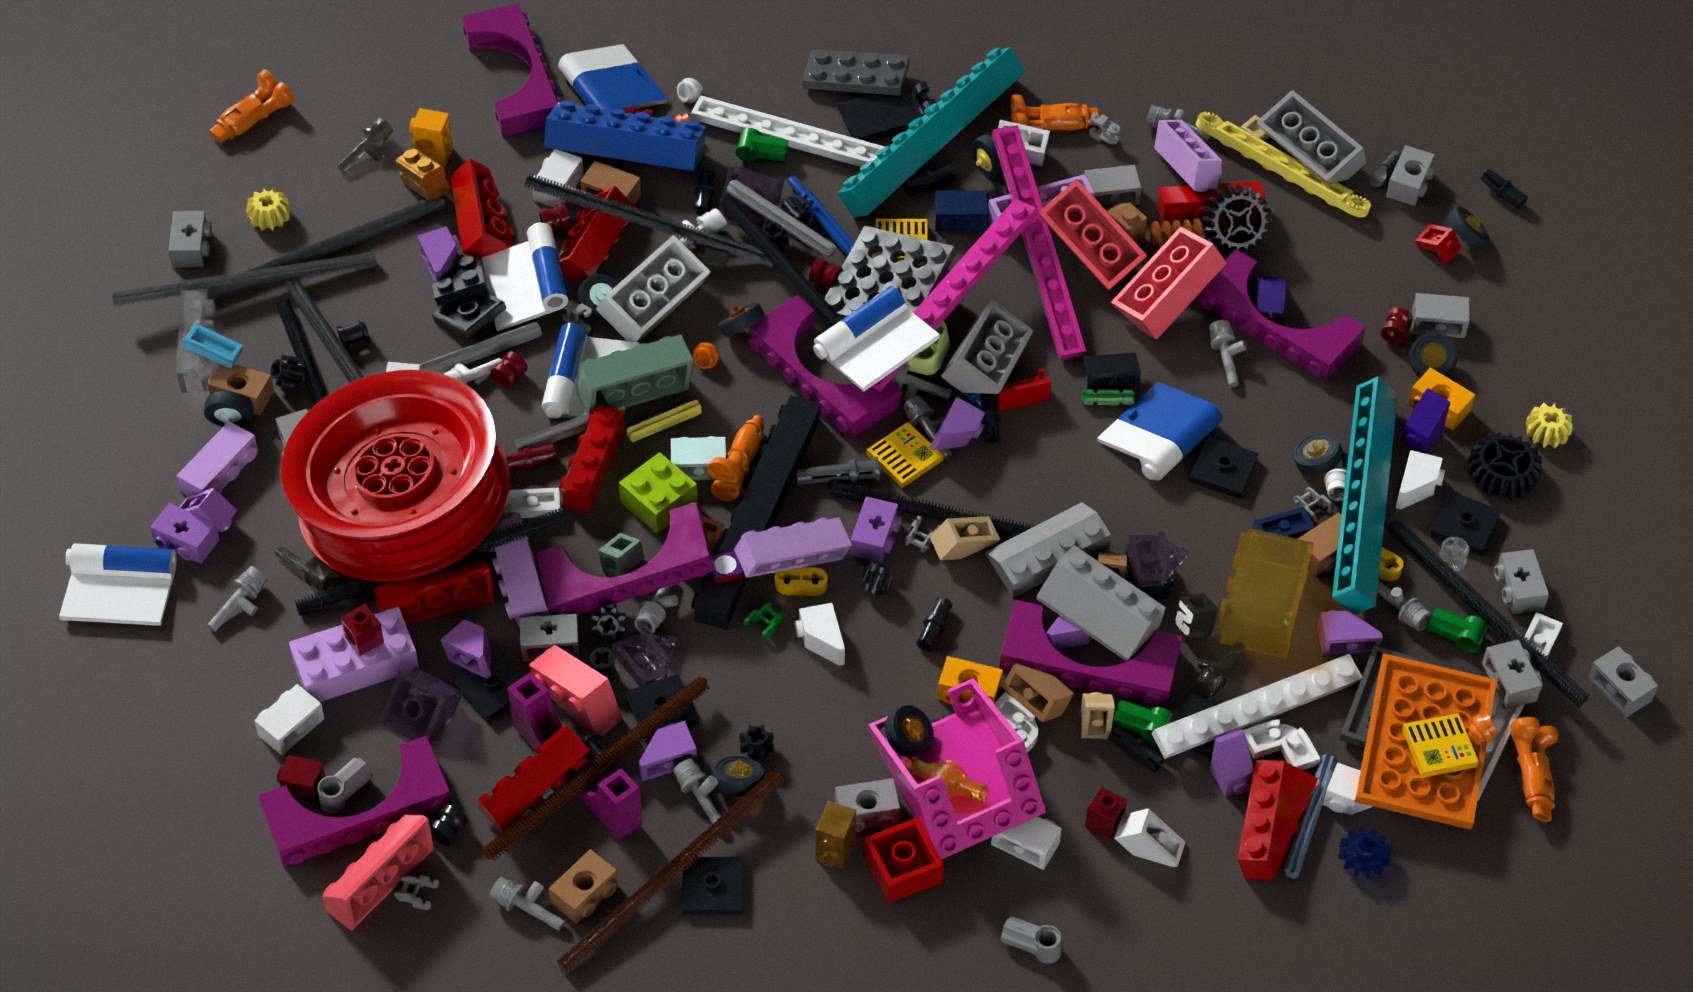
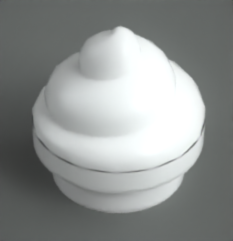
(689, 90)

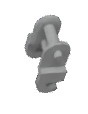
(1109, 130)
(575, 308)
(1317, 500)
(911, 537)
(418, 883)

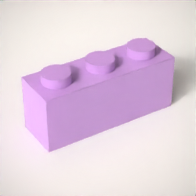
(218, 460)

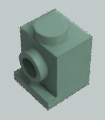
(620, 555)

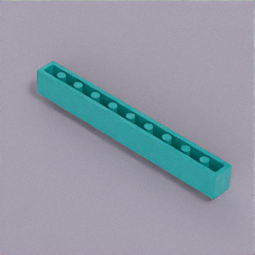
(931, 132)
(1365, 496)

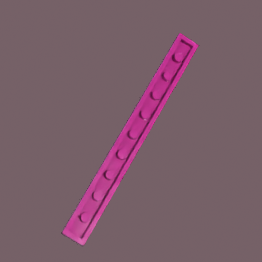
(1040, 245)
(971, 269)

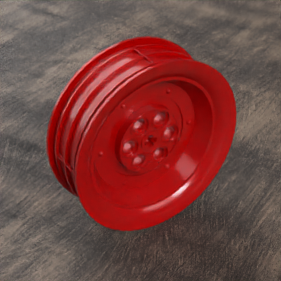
(396, 475)

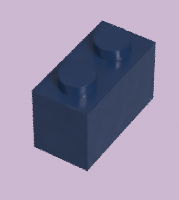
(961, 211)

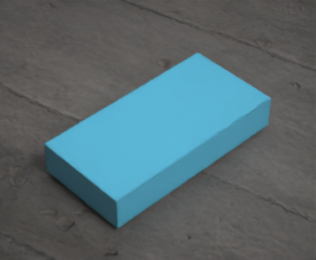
(212, 345)

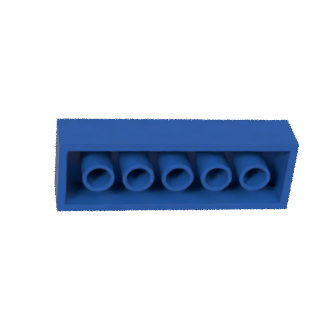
(625, 135)

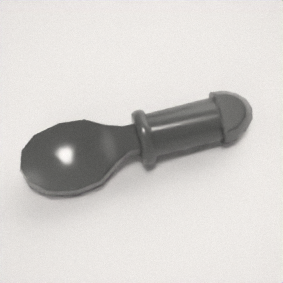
(1379, 177)

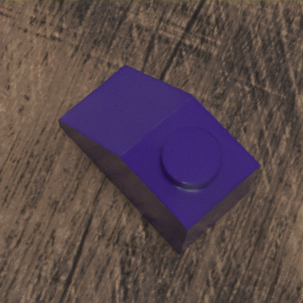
(1270, 295)
(1426, 421)

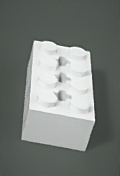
(653, 290)

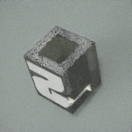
(1195, 616)

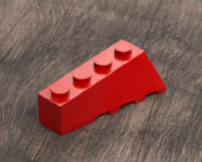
(478, 211)
(592, 238)
(438, 592)
(534, 779)
(1272, 816)

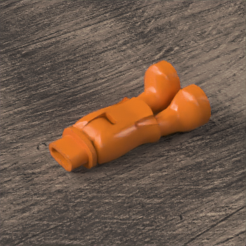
(250, 110)
(1052, 117)
(732, 470)
(1535, 766)

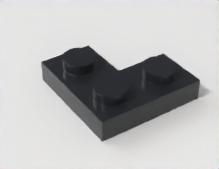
(468, 282)

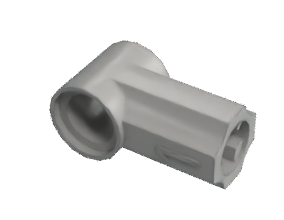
(343, 785)
(1031, 937)

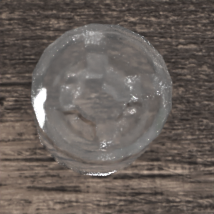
(1459, 551)

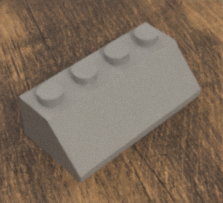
(1313, 139)
(987, 351)
(1032, 555)
(1101, 603)

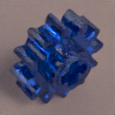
(1364, 852)

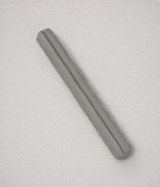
(778, 216)
(484, 348)

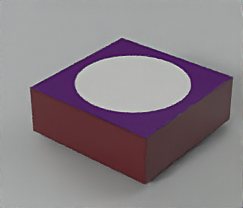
(727, 567)

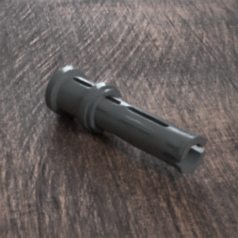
(852, 471)

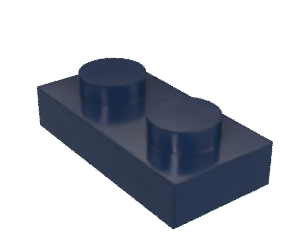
(1289, 523)

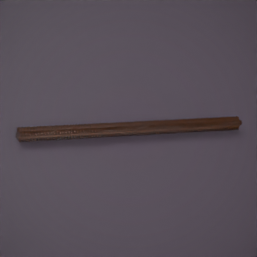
(593, 769)
(670, 870)

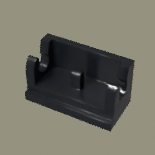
(1112, 372)

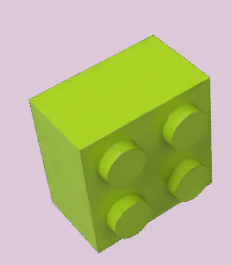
(655, 490)

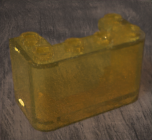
(1264, 591)

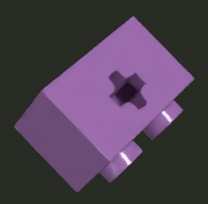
(874, 530)
(185, 532)

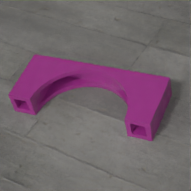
(508, 31)
(1314, 349)
(848, 406)
(682, 557)
(1141, 679)
(610, 798)
(304, 834)

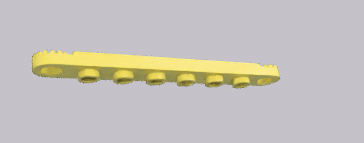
(1282, 163)

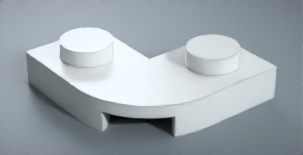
(1020, 719)
(1275, 737)

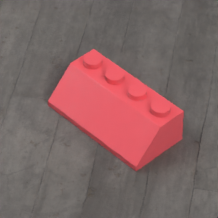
(1092, 234)
(1169, 282)
(379, 870)

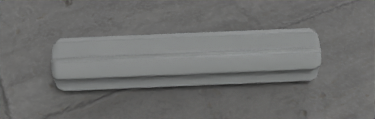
(553, 434)

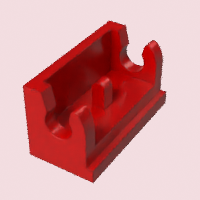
(1024, 392)

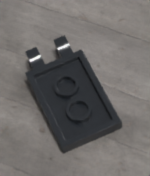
(882, 114)

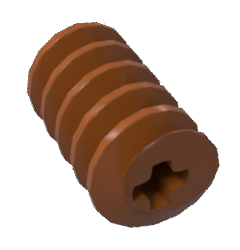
(1160, 235)

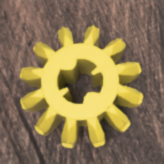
(268, 209)
(1549, 425)

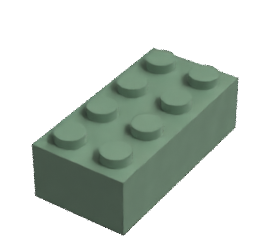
(635, 374)

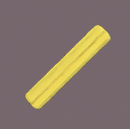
(664, 420)

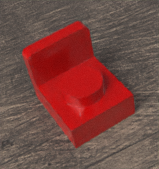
(1439, 240)

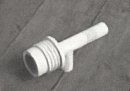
(711, 222)
(465, 375)
(1335, 482)

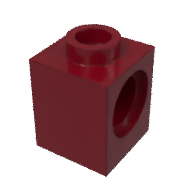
(362, 630)
(301, 777)
(1105, 813)

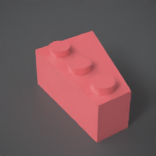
(578, 690)

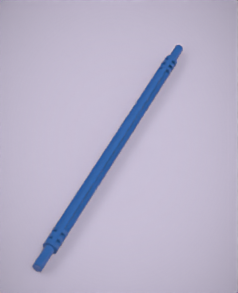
(846, 243)

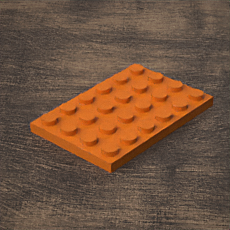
(1388, 772)

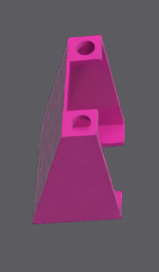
(988, 753)

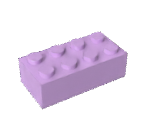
(333, 668)

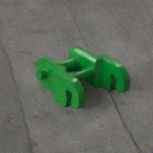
(756, 615)

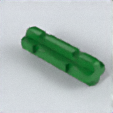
(1107, 397)

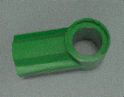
(754, 145)
(1466, 632)
(1141, 719)

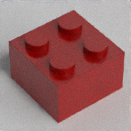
(903, 860)

